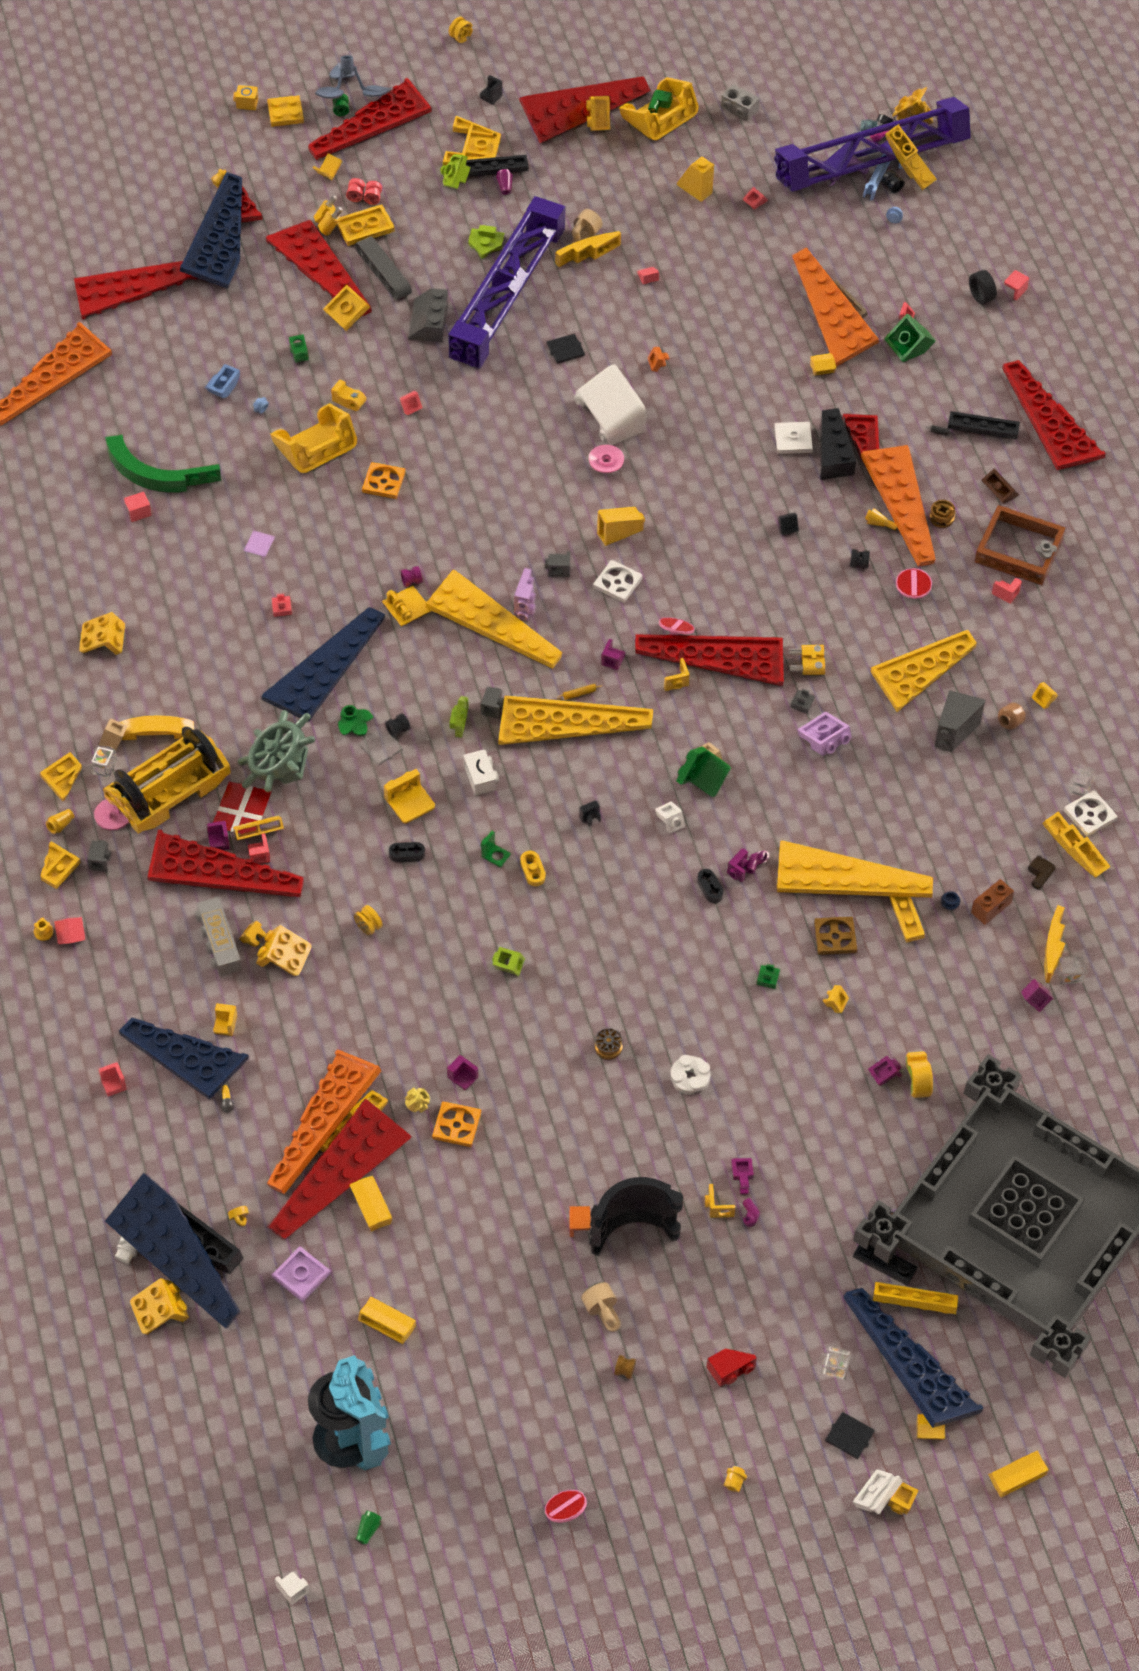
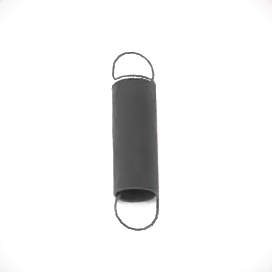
(940, 430)

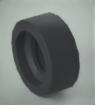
(982, 286)

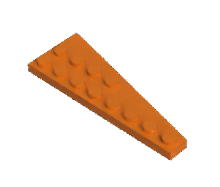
(839, 322)
(66, 362)
(897, 484)
(337, 1094)

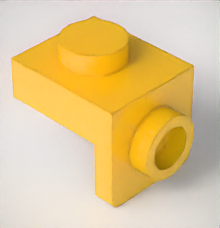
(903, 1499)

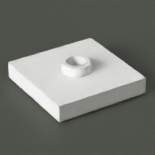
(793, 437)

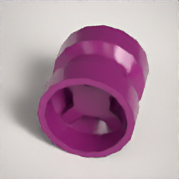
(411, 576)

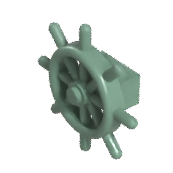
(283, 755)

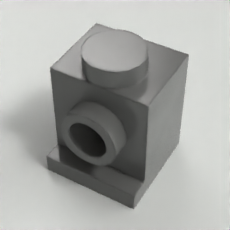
(558, 565)
(492, 702)
(98, 856)

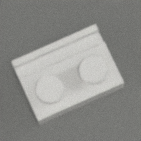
(877, 1491)

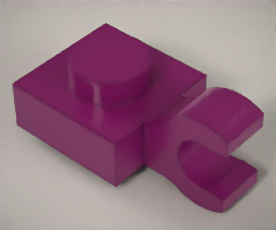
(743, 1171)

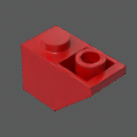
(729, 1365)

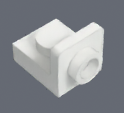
(671, 816)

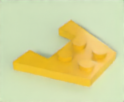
(479, 141)

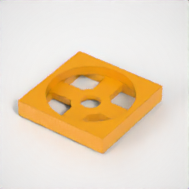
(387, 470)
(460, 1111)

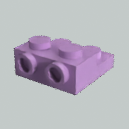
(525, 596)
(825, 733)

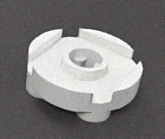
(694, 1084)

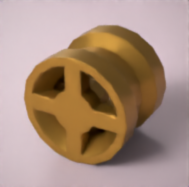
(625, 1367)

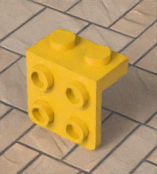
(599, 113)
(103, 631)
(408, 797)
(284, 950)
(158, 1304)

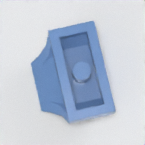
(224, 381)

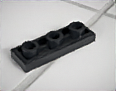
(896, 1268)

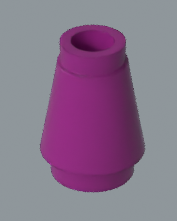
(504, 179)

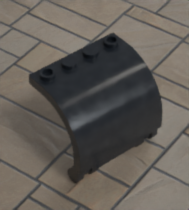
(634, 1202)

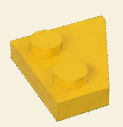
(62, 775)
(58, 865)

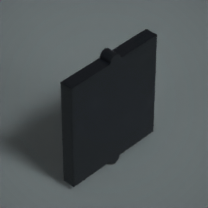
(565, 348)
(850, 1435)

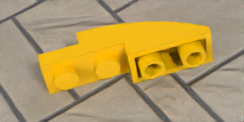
(908, 158)

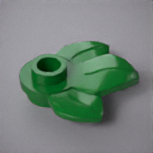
(355, 722)

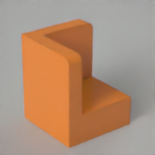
(579, 1219)

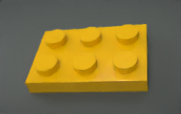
(364, 224)

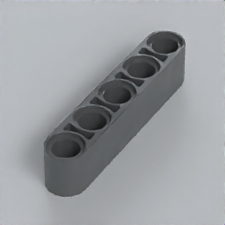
(383, 268)

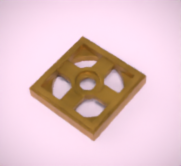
(822, 949)

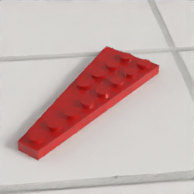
(313, 257)
(124, 286)
(738, 656)
(193, 864)

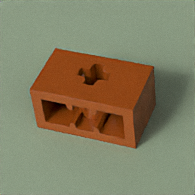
(992, 901)

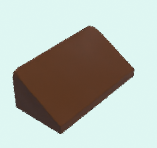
(999, 486)

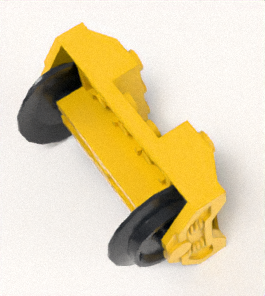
(168, 779)

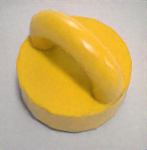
(237, 1214)

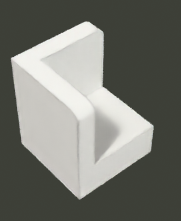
(292, 1587)

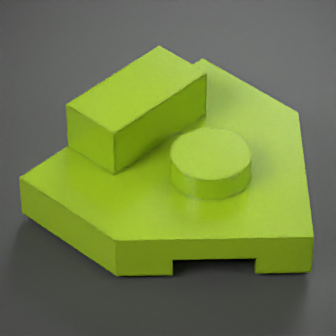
(455, 171)
(486, 240)
(459, 716)

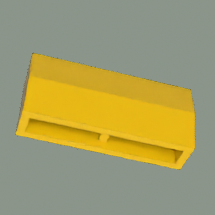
(259, 831)
(371, 1203)
(387, 1320)
(1018, 1474)

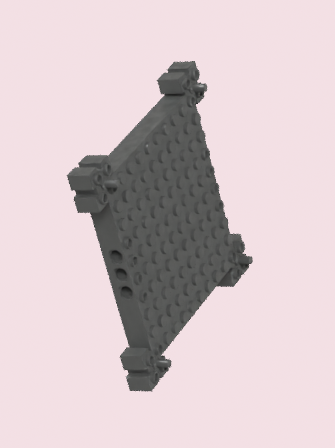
(1018, 1215)

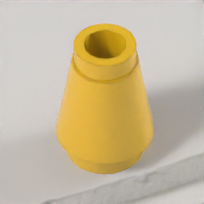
(59, 821)

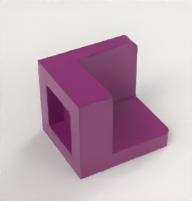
(611, 656)
(218, 835)
(1037, 995)
(462, 1072)

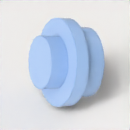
(894, 215)
(260, 405)

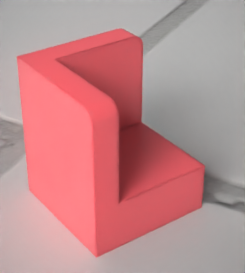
(1017, 282)
(138, 506)
(1007, 591)
(259, 851)
(69, 930)
(112, 1079)

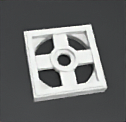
(624, 572)
(1098, 824)

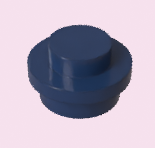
(950, 900)

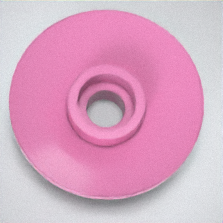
(606, 458)

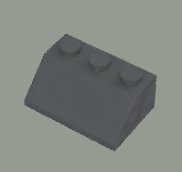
(429, 316)

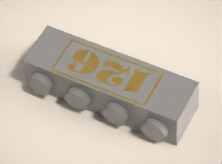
(218, 936)

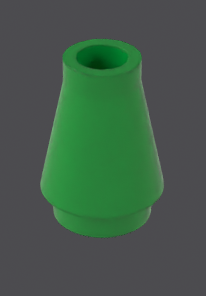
(368, 1526)

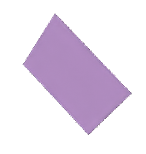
(259, 543)

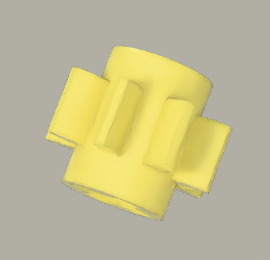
(417, 1100)

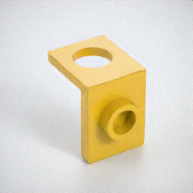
(329, 167)
(679, 680)
(714, 1210)

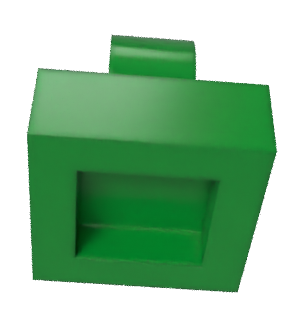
(768, 976)

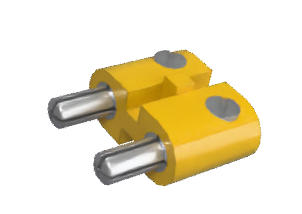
(328, 216)
(812, 660)

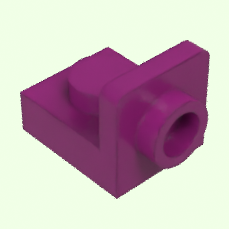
(737, 865)
(885, 1070)

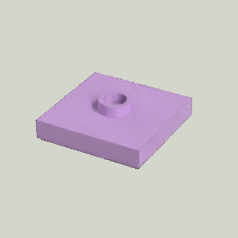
(301, 1274)

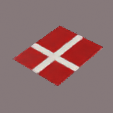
(242, 806)

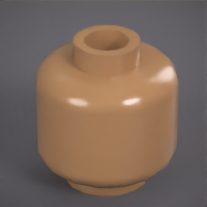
(1011, 716)

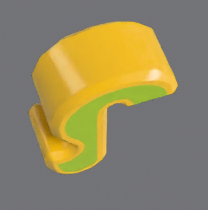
(920, 1073)

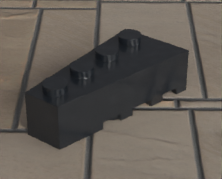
(835, 447)
(220, 1251)

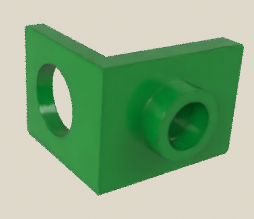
(489, 847)

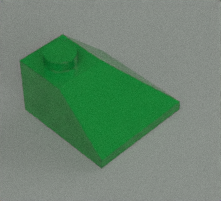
(909, 339)

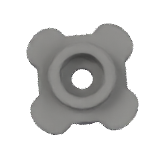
(1045, 549)

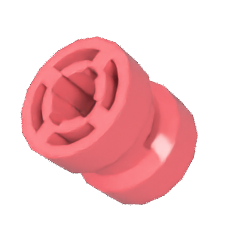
(355, 190)
(372, 192)

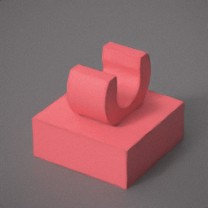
(411, 403)
(281, 605)

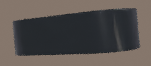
(406, 852)
(713, 884)

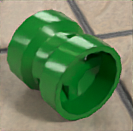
(341, 106)

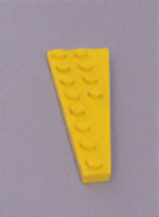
(475, 610)
(546, 719)
(824, 872)

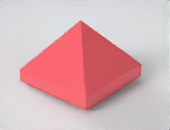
(906, 309)

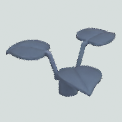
(346, 69)

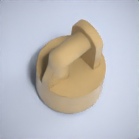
(586, 225)
(600, 1301)

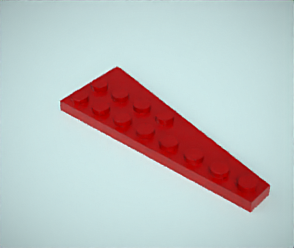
(564, 109)
(389, 111)
(1056, 428)
(353, 1153)

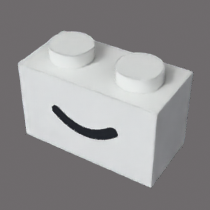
(480, 772)

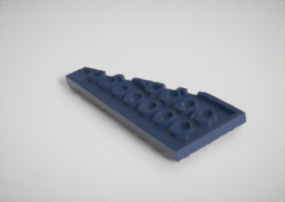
(217, 244)
(161, 1233)

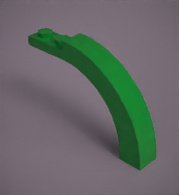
(154, 478)

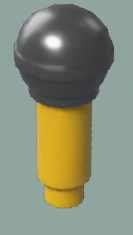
(227, 1104)

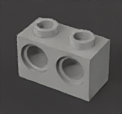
(740, 102)

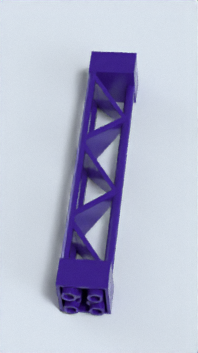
(792, 162)

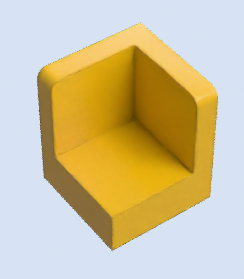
(225, 1019)

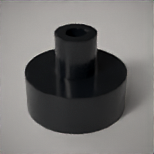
(882, 119)

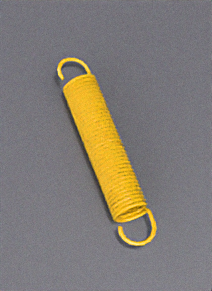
(579, 691)

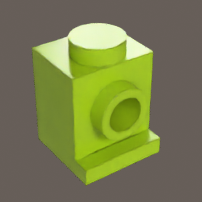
(503, 955)

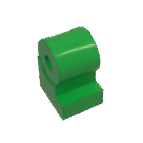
(298, 349)

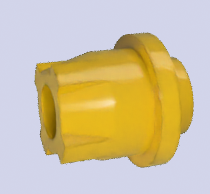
(217, 178)
(43, 930)
(735, 1478)

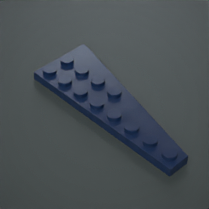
(315, 677)
(917, 1370)

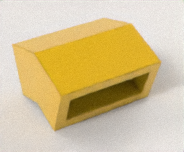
(822, 364)
(925, 1430)

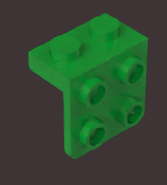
(704, 771)

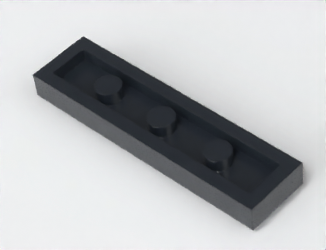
(491, 166)
(983, 425)

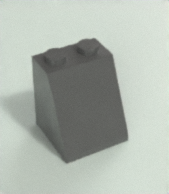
(958, 720)

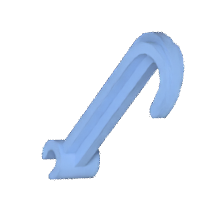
(871, 187)

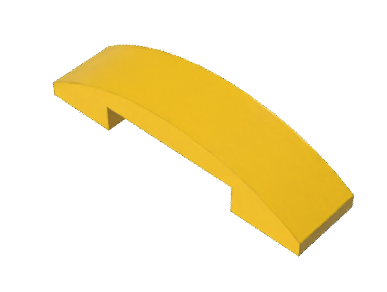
(155, 726)

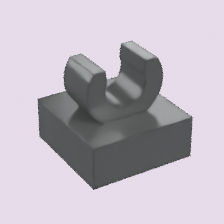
(802, 701)

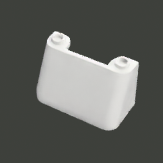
(613, 405)

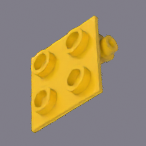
(910, 105)
(405, 605)

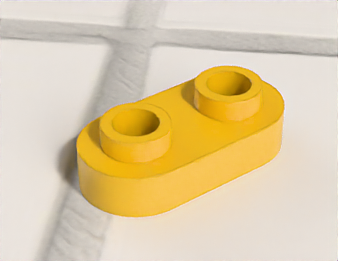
(534, 869)

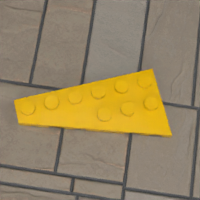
(915, 671)

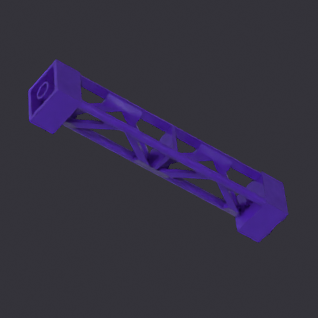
(470, 343)

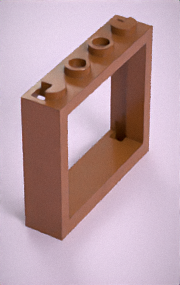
(1009, 564)

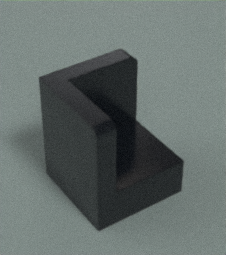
(493, 91)

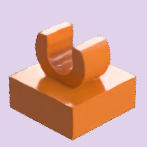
(657, 359)

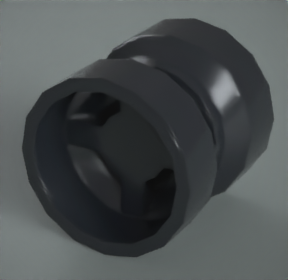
(893, 182)
(855, 558)
(397, 725)

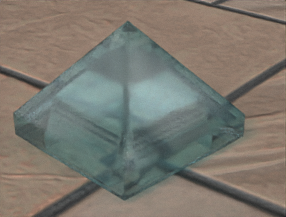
(868, 124)

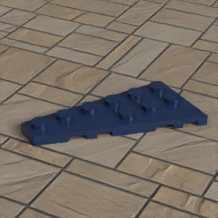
(187, 1057)

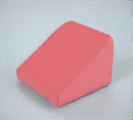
(755, 198)
(648, 275)

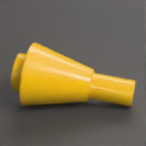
(876, 518)

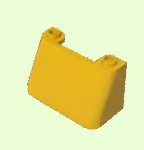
(656, 125)
(319, 443)

